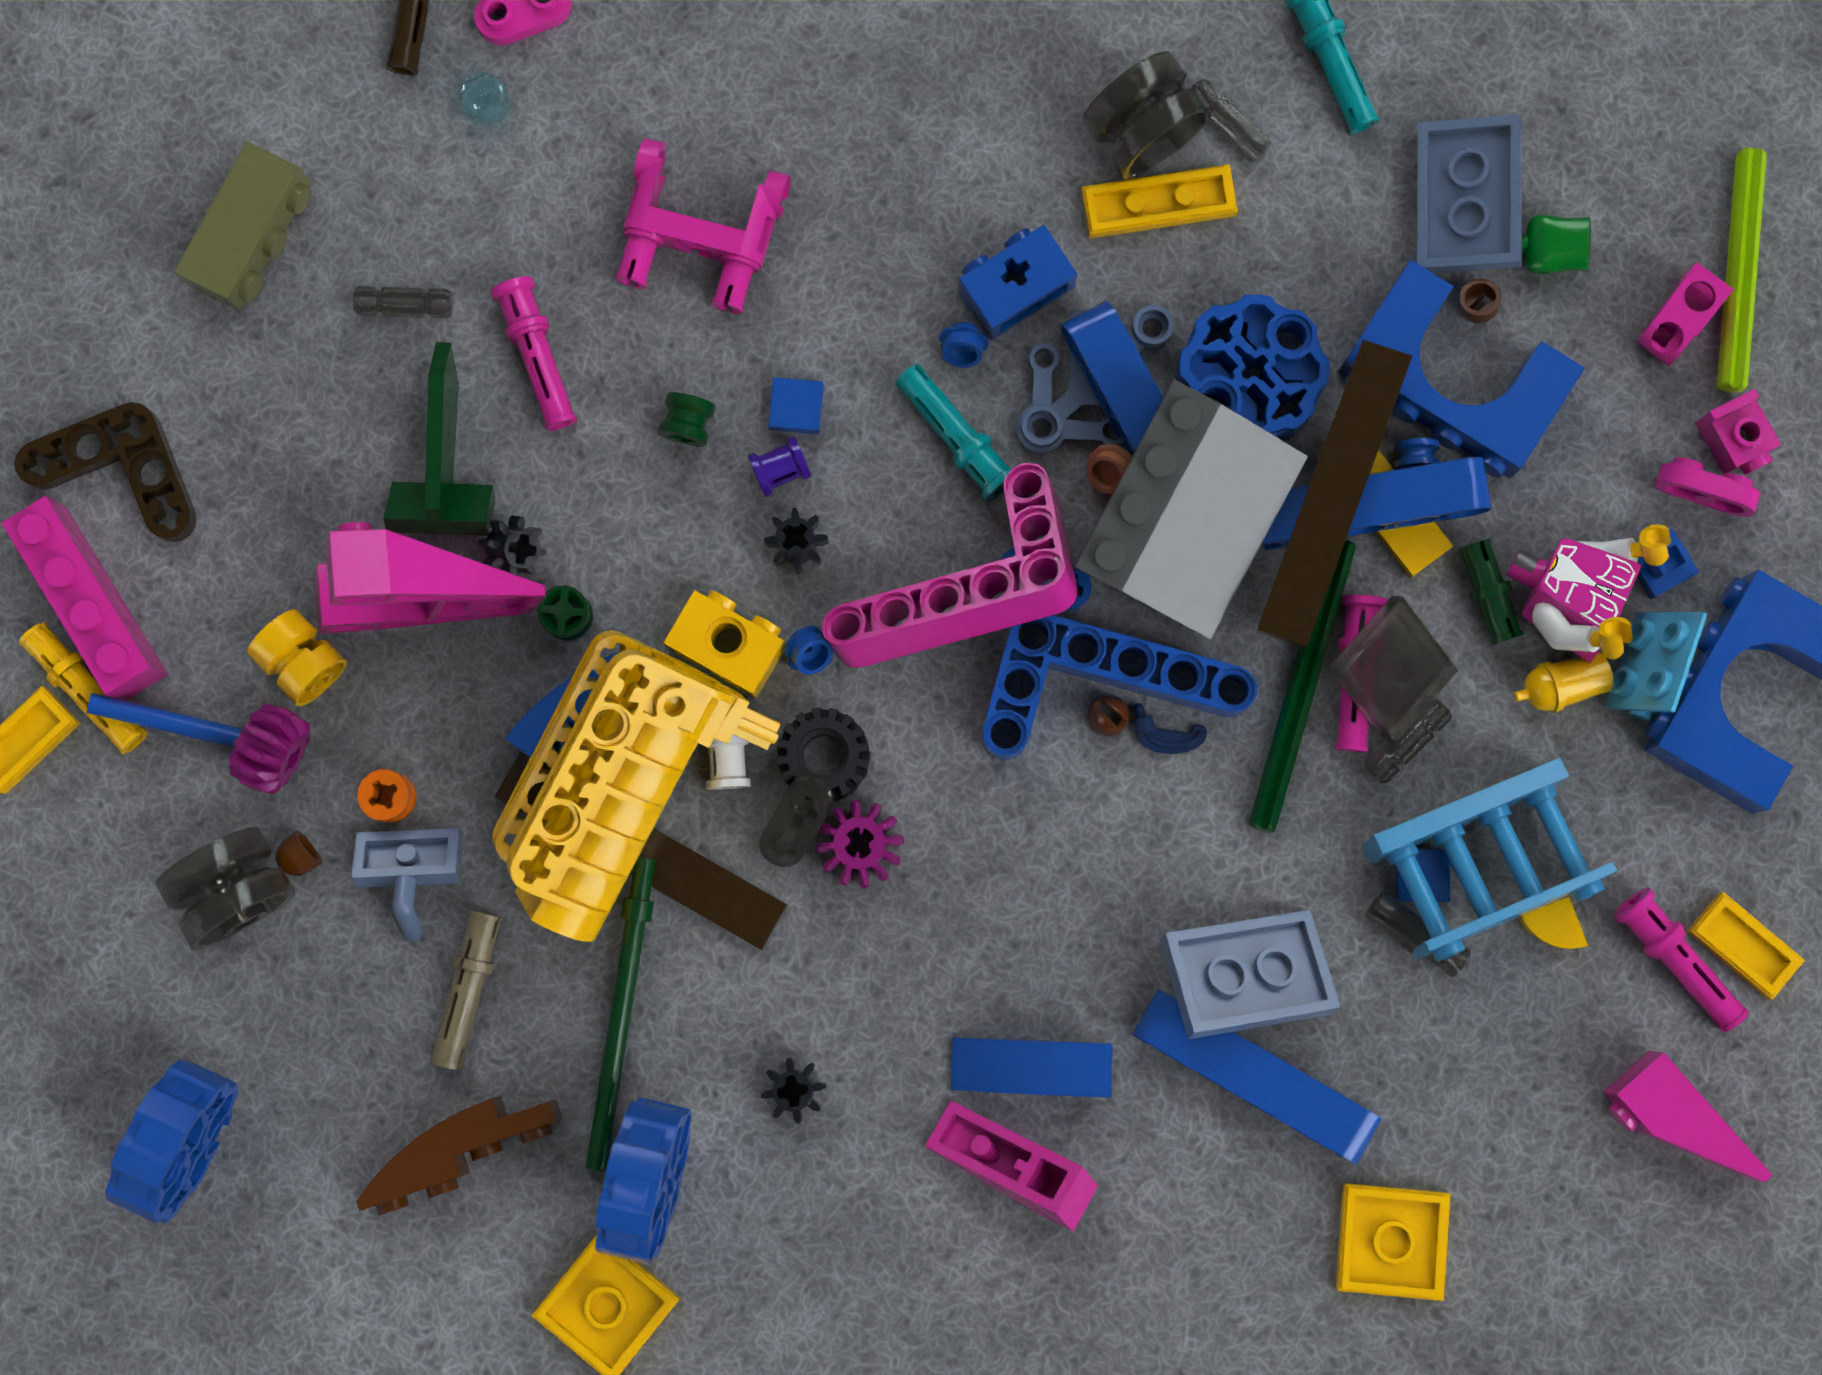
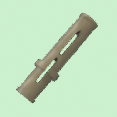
(466, 988)

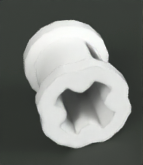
(727, 765)

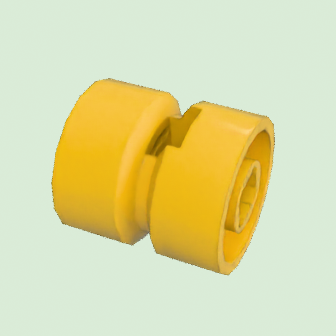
(291, 651)

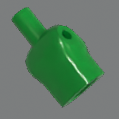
(1557, 244)

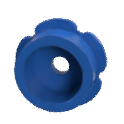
(963, 344)
(808, 650)

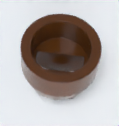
(1473, 293)
(1101, 722)
(297, 855)

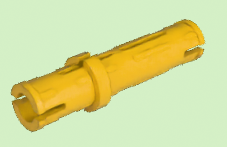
(69, 672)

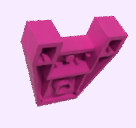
(399, 582)

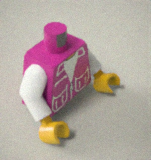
(1584, 589)

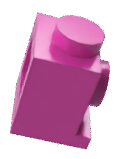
(1722, 434)

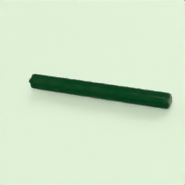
(1298, 704)

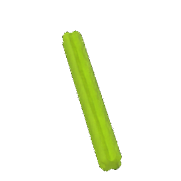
(1742, 270)

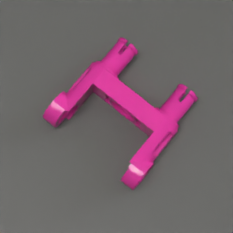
(652, 227)

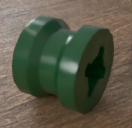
(686, 419)
(557, 604)

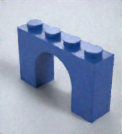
(1497, 431)
(1698, 735)

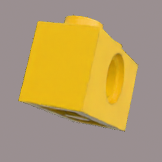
(695, 637)

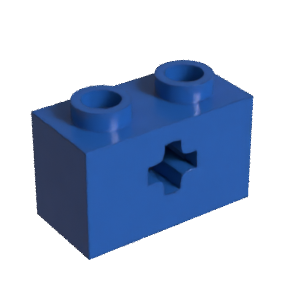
(1004, 305)

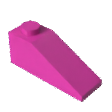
(1667, 1107)
(1013, 1165)

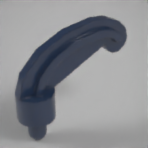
(1165, 741)

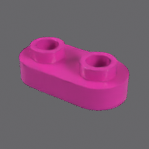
(521, 20)
(1724, 493)

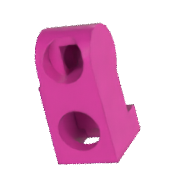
(1684, 313)

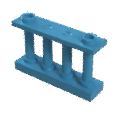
(1492, 809)

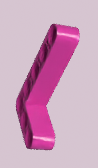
(968, 589)

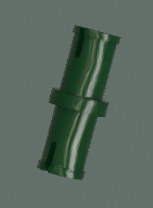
(1491, 591)

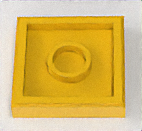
(1393, 1241)
(605, 1309)

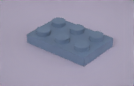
(1469, 194)
(1249, 974)

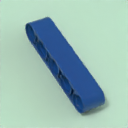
(1114, 371)
(1401, 499)
(1261, 1080)

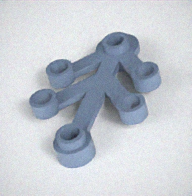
(1079, 391)

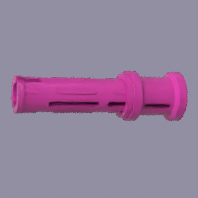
(528, 332)
(1351, 735)
(1666, 942)

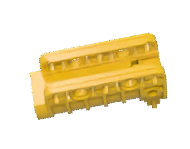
(611, 777)

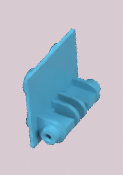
(1655, 662)

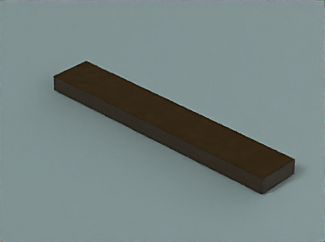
(1334, 494)
(691, 878)

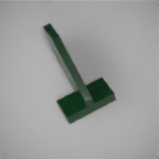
(438, 503)

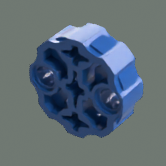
(1224, 378)
(170, 1141)
(643, 1180)

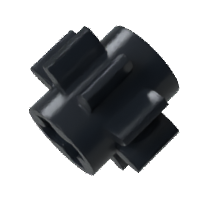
(796, 526)
(527, 546)
(785, 1102)

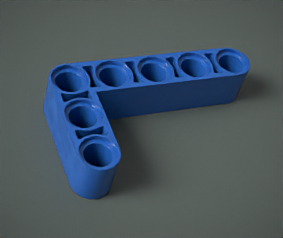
(1105, 670)

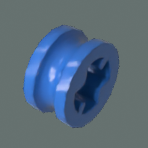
(1416, 452)

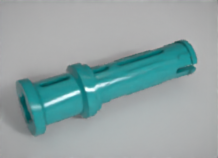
(1325, 36)
(971, 449)

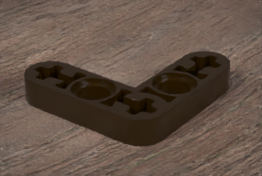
(133, 454)

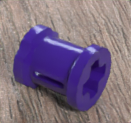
(779, 466)

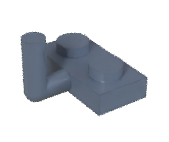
(406, 861)

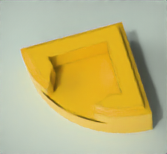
(1555, 925)

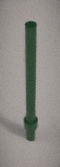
(636, 911)

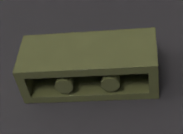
(244, 227)

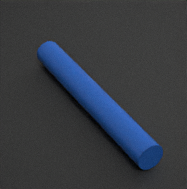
(163, 720)

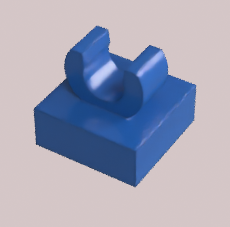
(1674, 571)

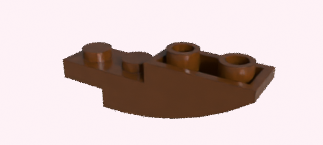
(439, 1157)

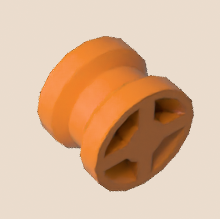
(393, 802)

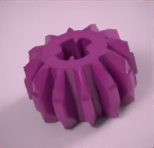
(269, 748)
(877, 845)

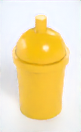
(1566, 682)

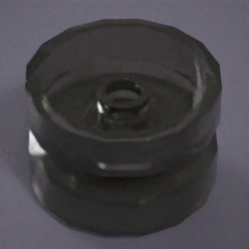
(1147, 115)
(224, 887)

